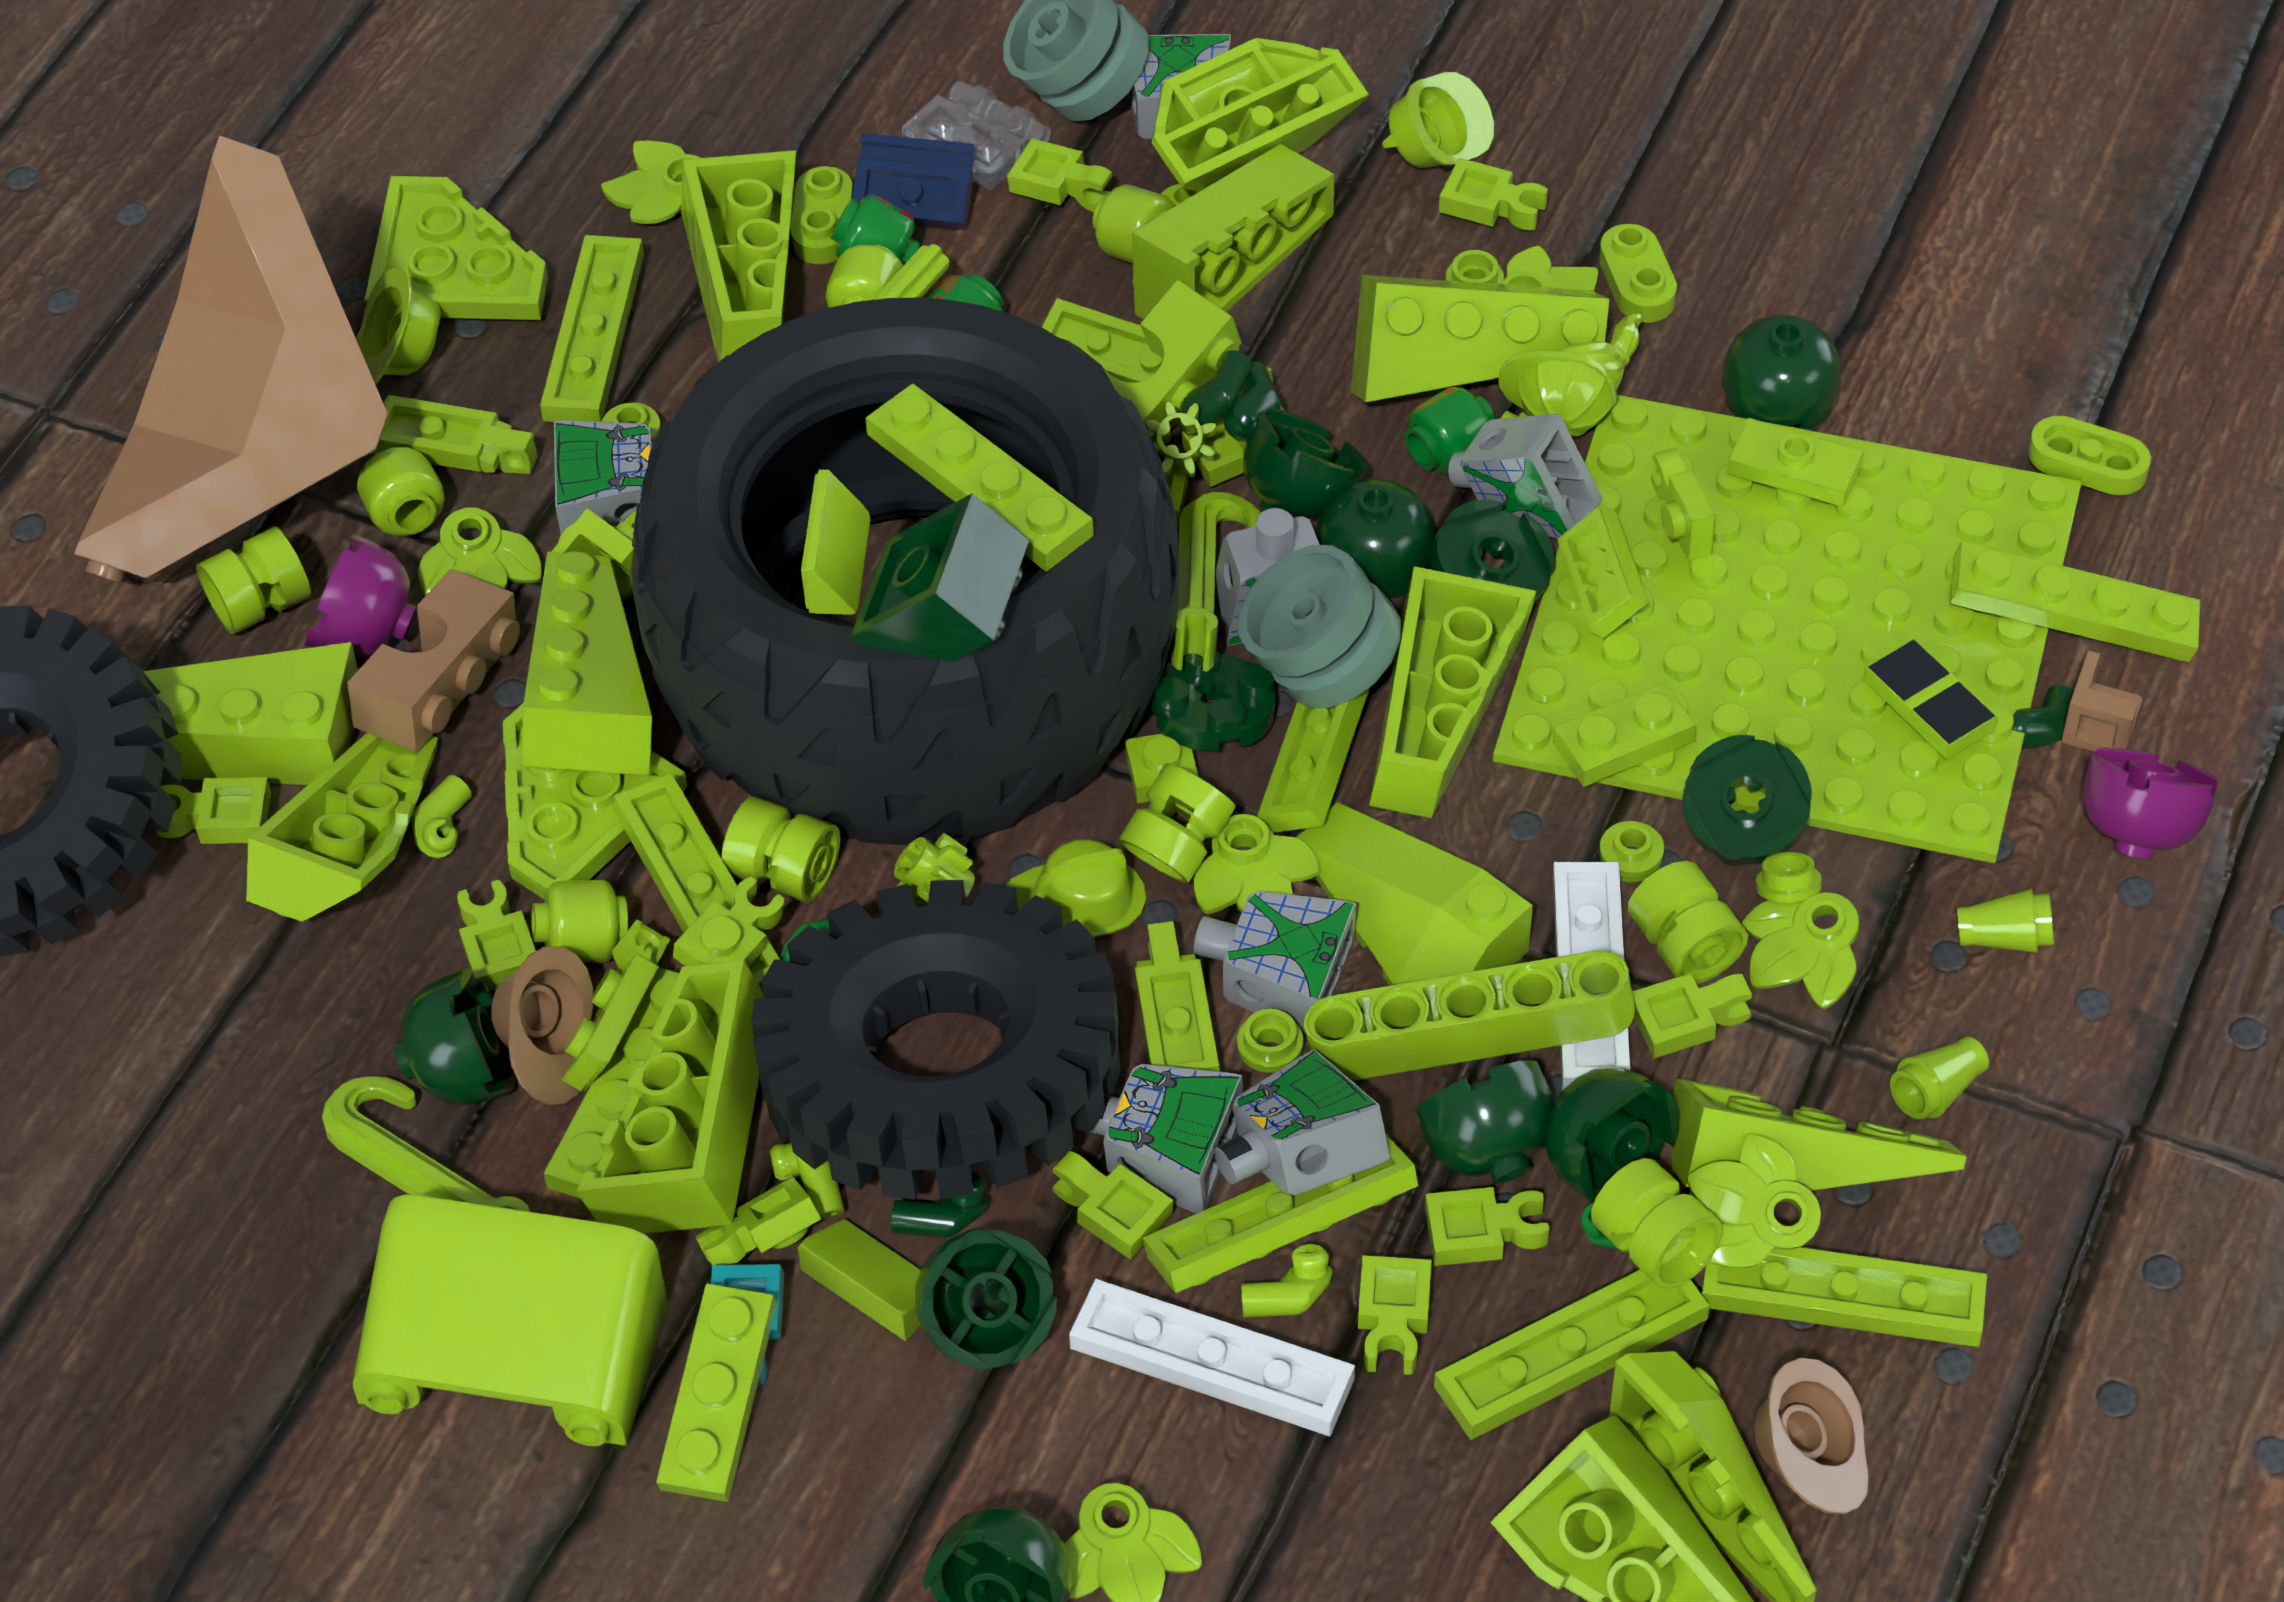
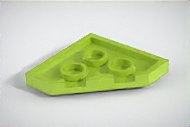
(456, 253)
(564, 818)

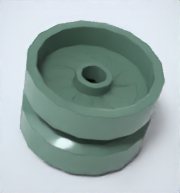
(1076, 53)
(1319, 626)

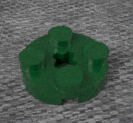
(1486, 526)
(1240, 704)
(1759, 765)

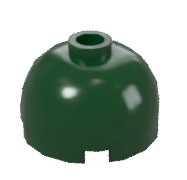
(1782, 372)
(1295, 465)
(1381, 530)
(452, 1042)
(1491, 1123)
(1606, 1124)
(985, 1298)
(1000, 1558)

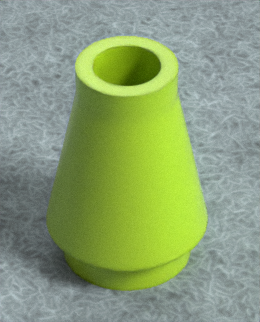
(2008, 922)
(1935, 1079)

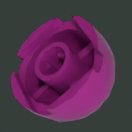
(364, 600)
(2146, 801)

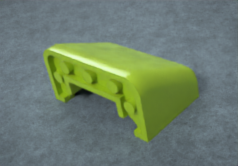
(512, 1313)

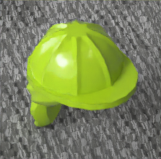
(1574, 381)

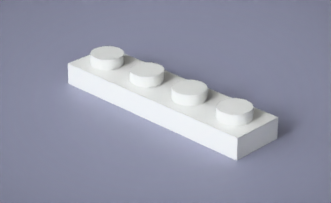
(1585, 921)
(1212, 1357)

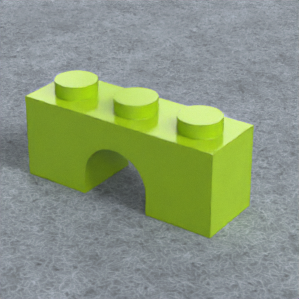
(1191, 340)

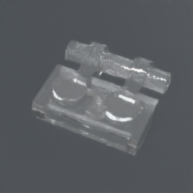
(966, 122)

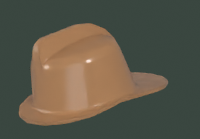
(536, 1016)
(1814, 1436)

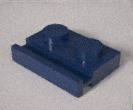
(918, 176)

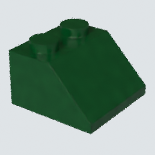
(943, 584)

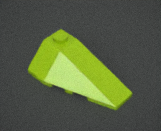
(1823, 1152)
(1696, 1442)

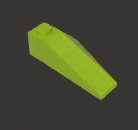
(337, 829)
(1415, 903)
(1615, 1527)

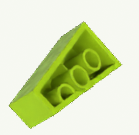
(1232, 230)
(739, 240)
(1455, 333)
(1443, 677)
(583, 678)
(261, 713)
(689, 1111)

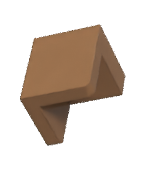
(2099, 713)

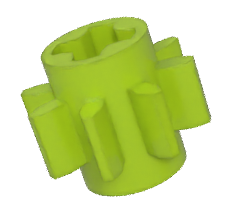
(1189, 426)
(930, 861)

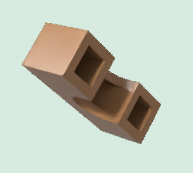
(462, 635)

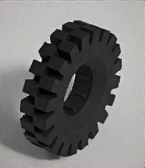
(109, 778)
(981, 960)

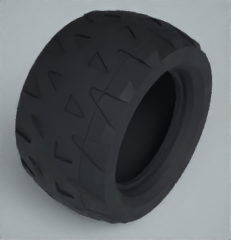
(871, 733)

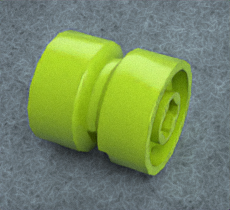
(257, 578)
(1166, 843)
(787, 851)
(1687, 922)
(1662, 1230)

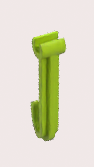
(1196, 622)
(390, 1155)

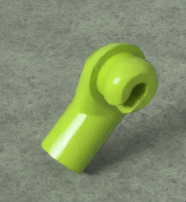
(432, 817)
(817, 1183)
(1295, 1290)

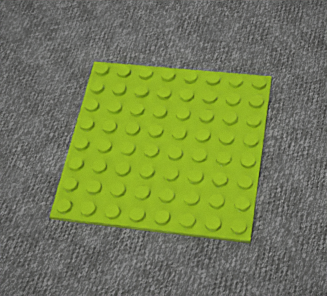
(1790, 615)

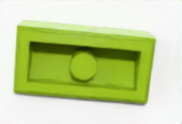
(834, 548)
(863, 1275)

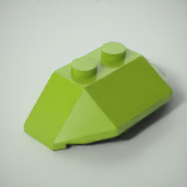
(1249, 103)

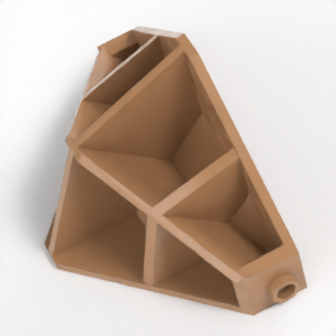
(248, 388)

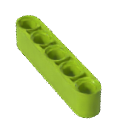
(1502, 1011)

